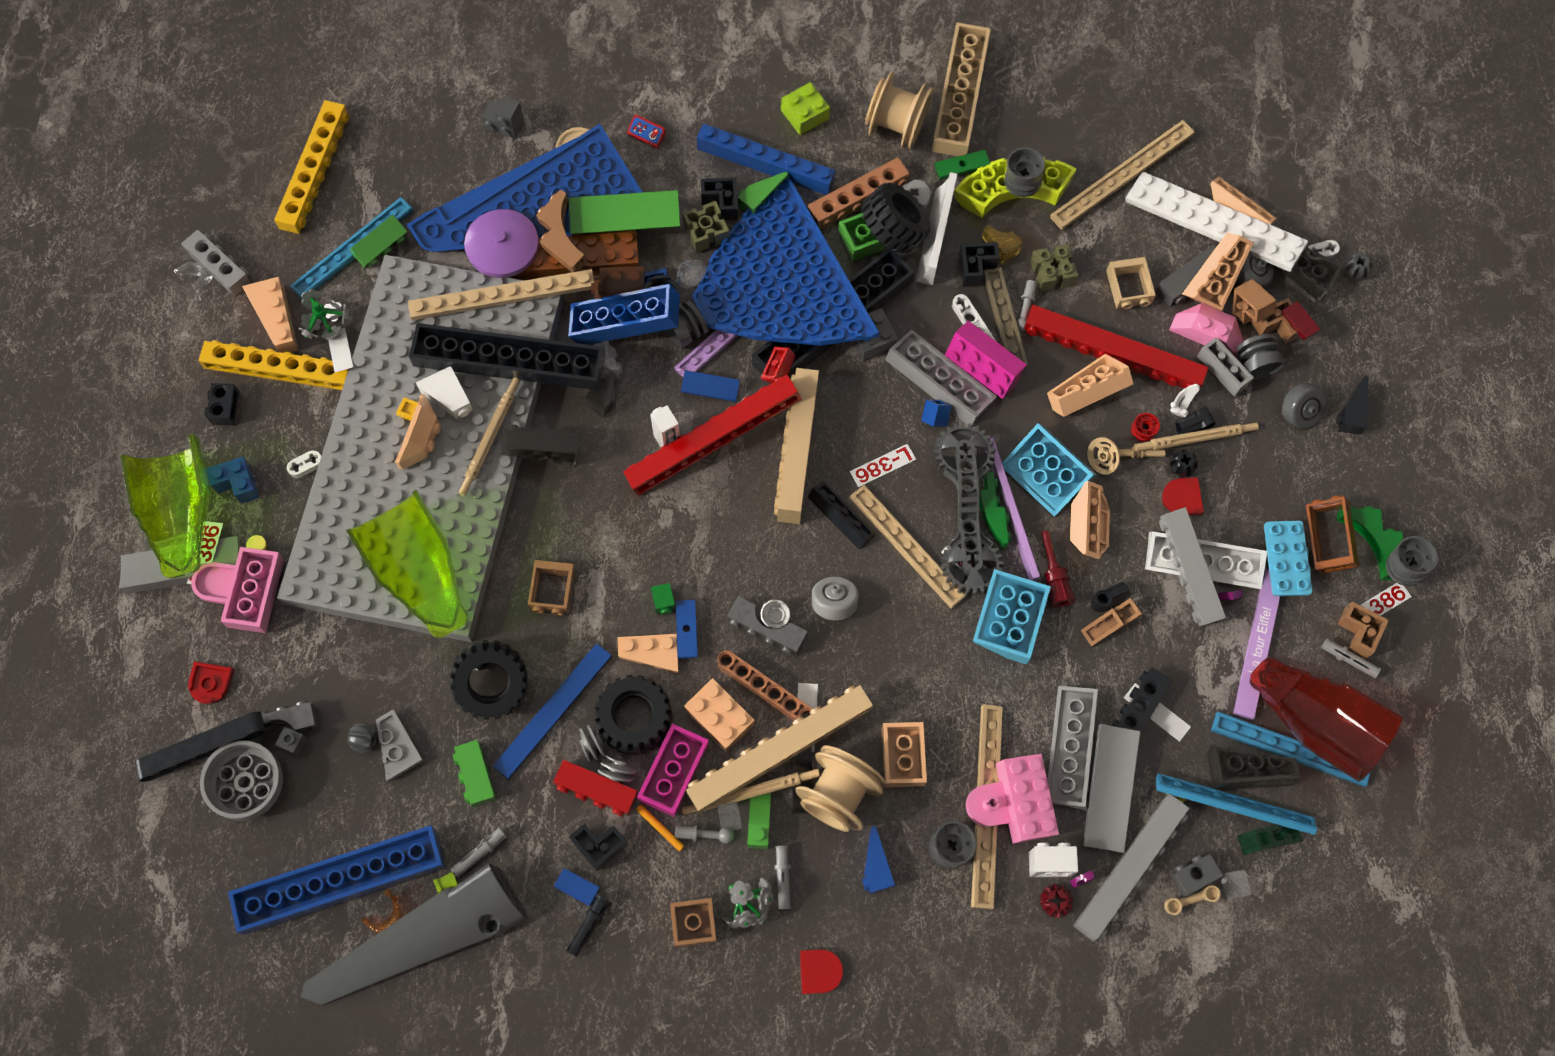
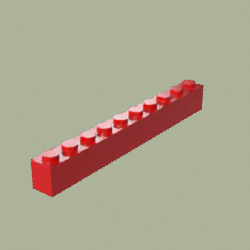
(1097, 342)
(712, 435)

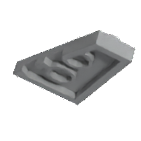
(396, 745)

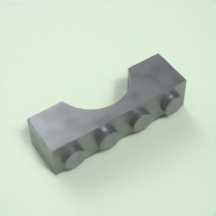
(788, 638)
(301, 717)

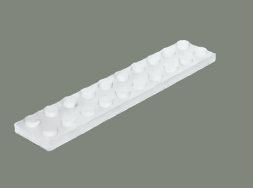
(1215, 220)

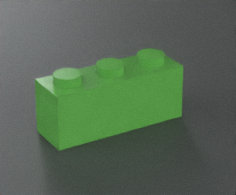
(379, 241)
(474, 774)

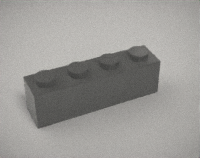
(1174, 285)

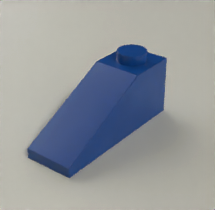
(877, 871)

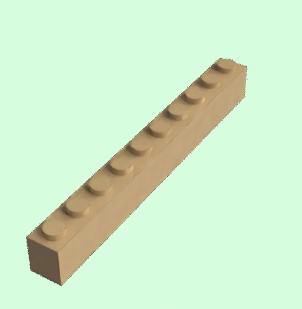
(778, 749)

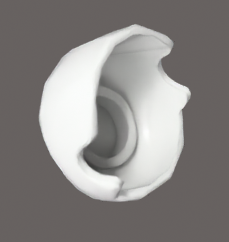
(775, 614)

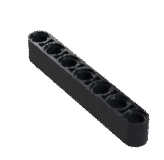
(199, 746)

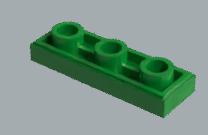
(961, 164)

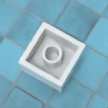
(1053, 860)

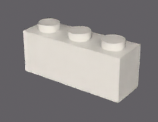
(664, 426)

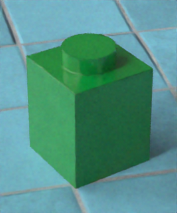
(663, 599)

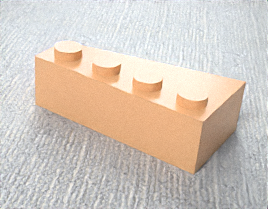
(1219, 272)
(273, 310)
(1090, 385)

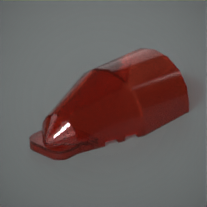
(1328, 717)

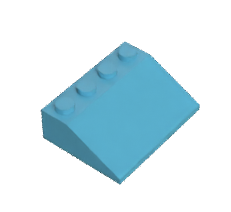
(1047, 469)
(1011, 616)

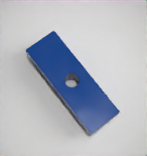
(686, 619)

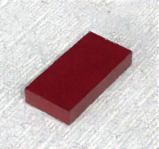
(1300, 320)

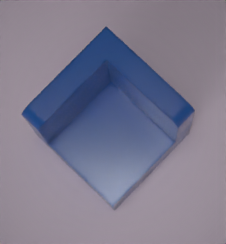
(936, 412)

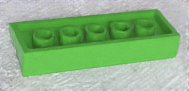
(624, 212)

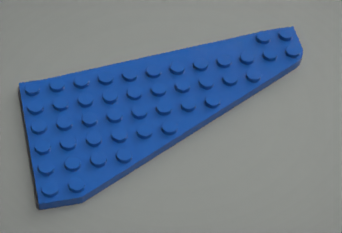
(579, 168)

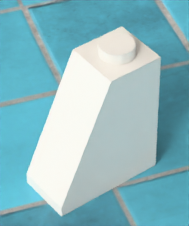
(446, 392)

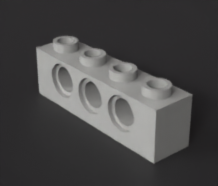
(195, 247)

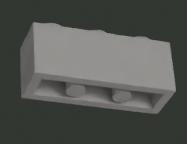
(1225, 366)

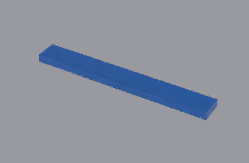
(552, 711)

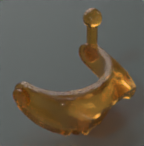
(395, 915)

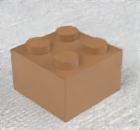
(693, 923)

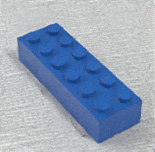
(624, 315)

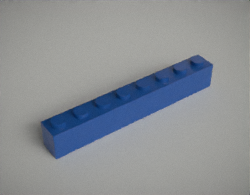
(765, 159)

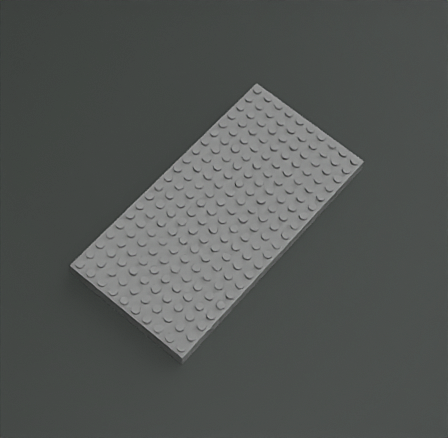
(358, 464)

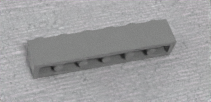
(1192, 567)

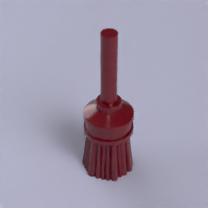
(1057, 577)

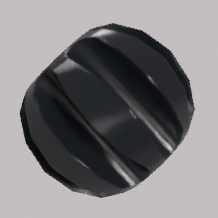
(1183, 463)

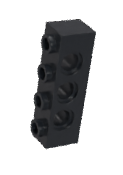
(1159, 684)

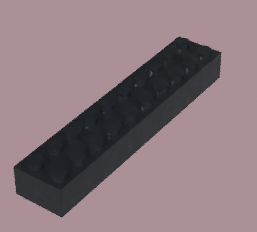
(874, 286)
(507, 356)

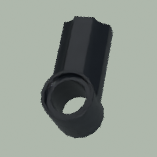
(1199, 420)
(1111, 596)

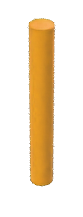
(660, 827)

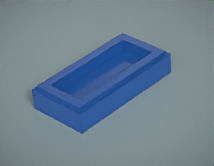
(576, 887)

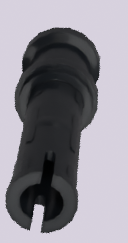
(593, 916)

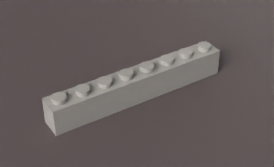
(1131, 867)

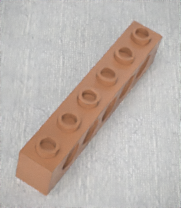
(894, 170)

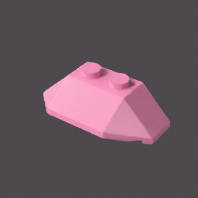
(1205, 323)

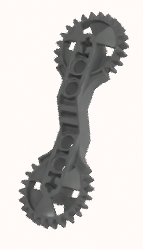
(968, 507)

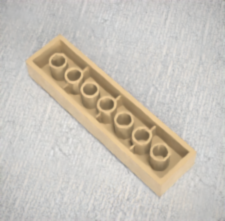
(961, 90)
(796, 448)

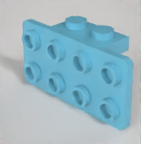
(1288, 558)

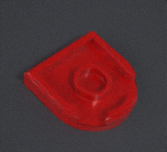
(1183, 493)
(209, 682)
(819, 971)

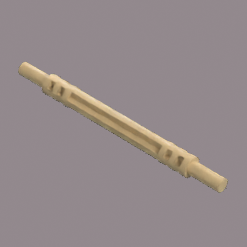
(1198, 436)
(489, 437)
(760, 789)

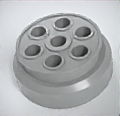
(232, 757)

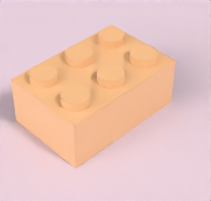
(719, 715)
(904, 754)

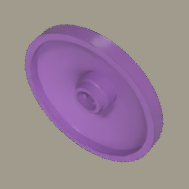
(501, 243)

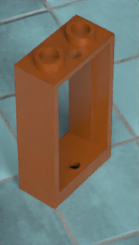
(1336, 564)

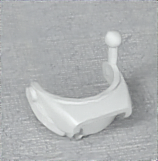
(1187, 395)

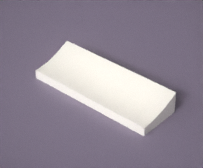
(933, 241)
(1225, 562)

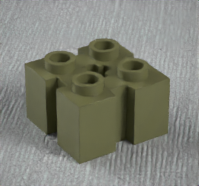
(705, 226)
(1054, 268)

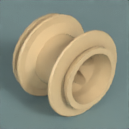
(898, 110)
(840, 789)

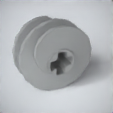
(919, 190)
(591, 744)
(619, 770)

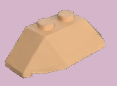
(1231, 197)
(419, 436)
(1090, 520)

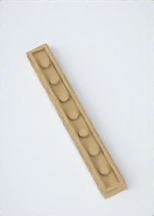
(906, 545)

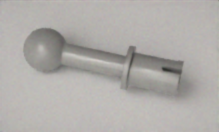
(1028, 297)
(725, 834)

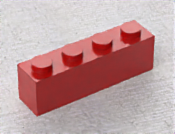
(596, 788)

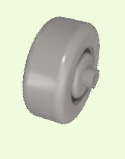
(835, 598)

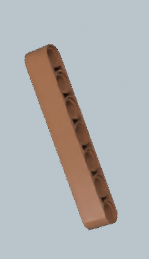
(764, 691)

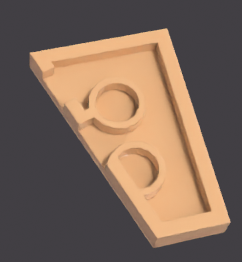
(650, 650)

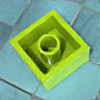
(805, 108)

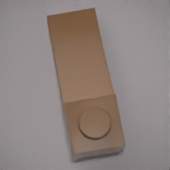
(1112, 622)

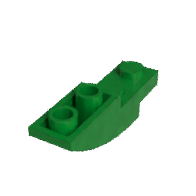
(993, 515)

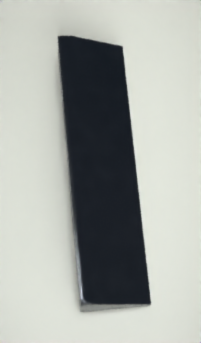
(841, 515)
(801, 763)

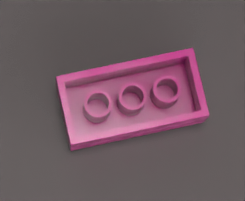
(985, 359)
(673, 770)

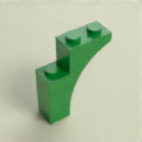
(1369, 525)

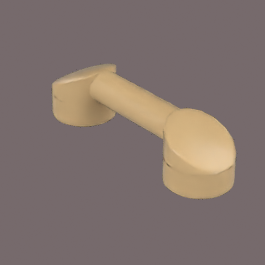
(1208, 893)

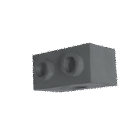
(1187, 883)

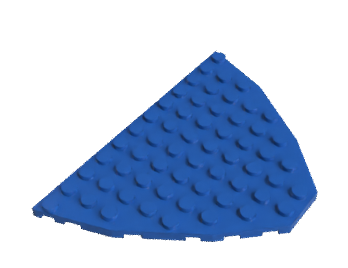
(781, 280)

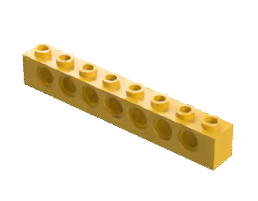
(304, 172)
(229, 363)

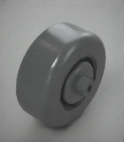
(1256, 269)
(1304, 405)

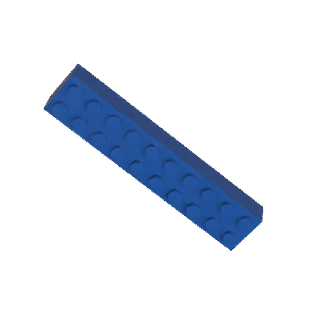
(336, 880)

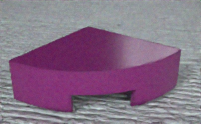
(1230, 595)
(1082, 879)

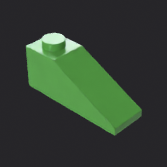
(758, 192)
(759, 821)

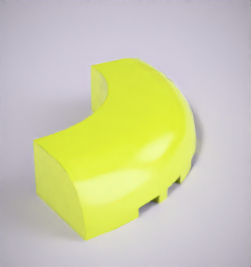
(987, 189)

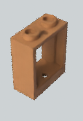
(551, 568)

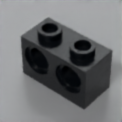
(227, 404)

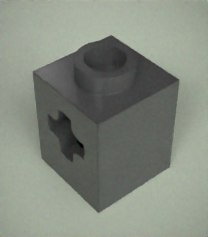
(292, 742)

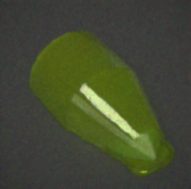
(171, 505)
(413, 563)

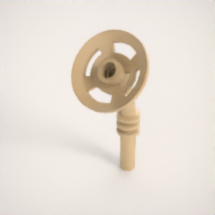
(1112, 452)

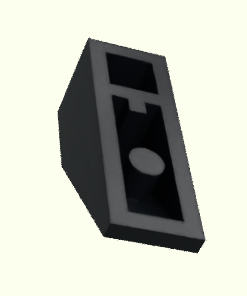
(1355, 412)

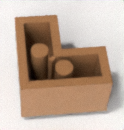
(1252, 302)
(1278, 322)
(1366, 626)

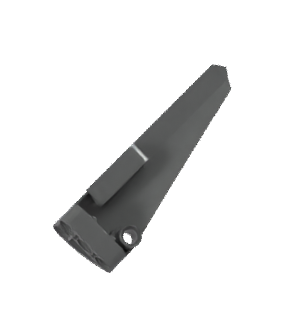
(434, 929)

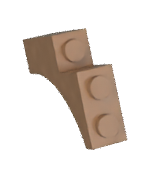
(556, 241)

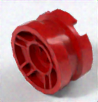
(1151, 423)

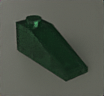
(1268, 838)

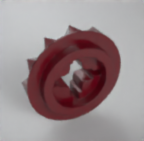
(1051, 908)

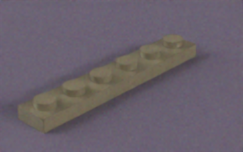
(1004, 312)

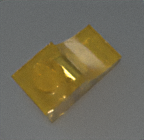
(1008, 243)

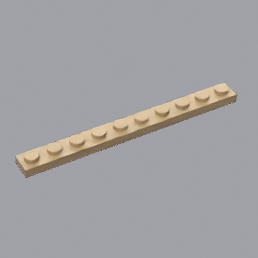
(1122, 174)
(500, 294)
(986, 837)

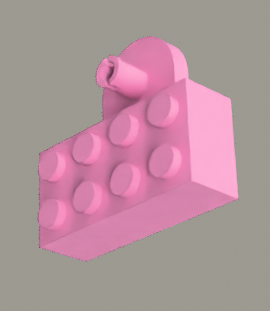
(244, 588)
(1018, 800)

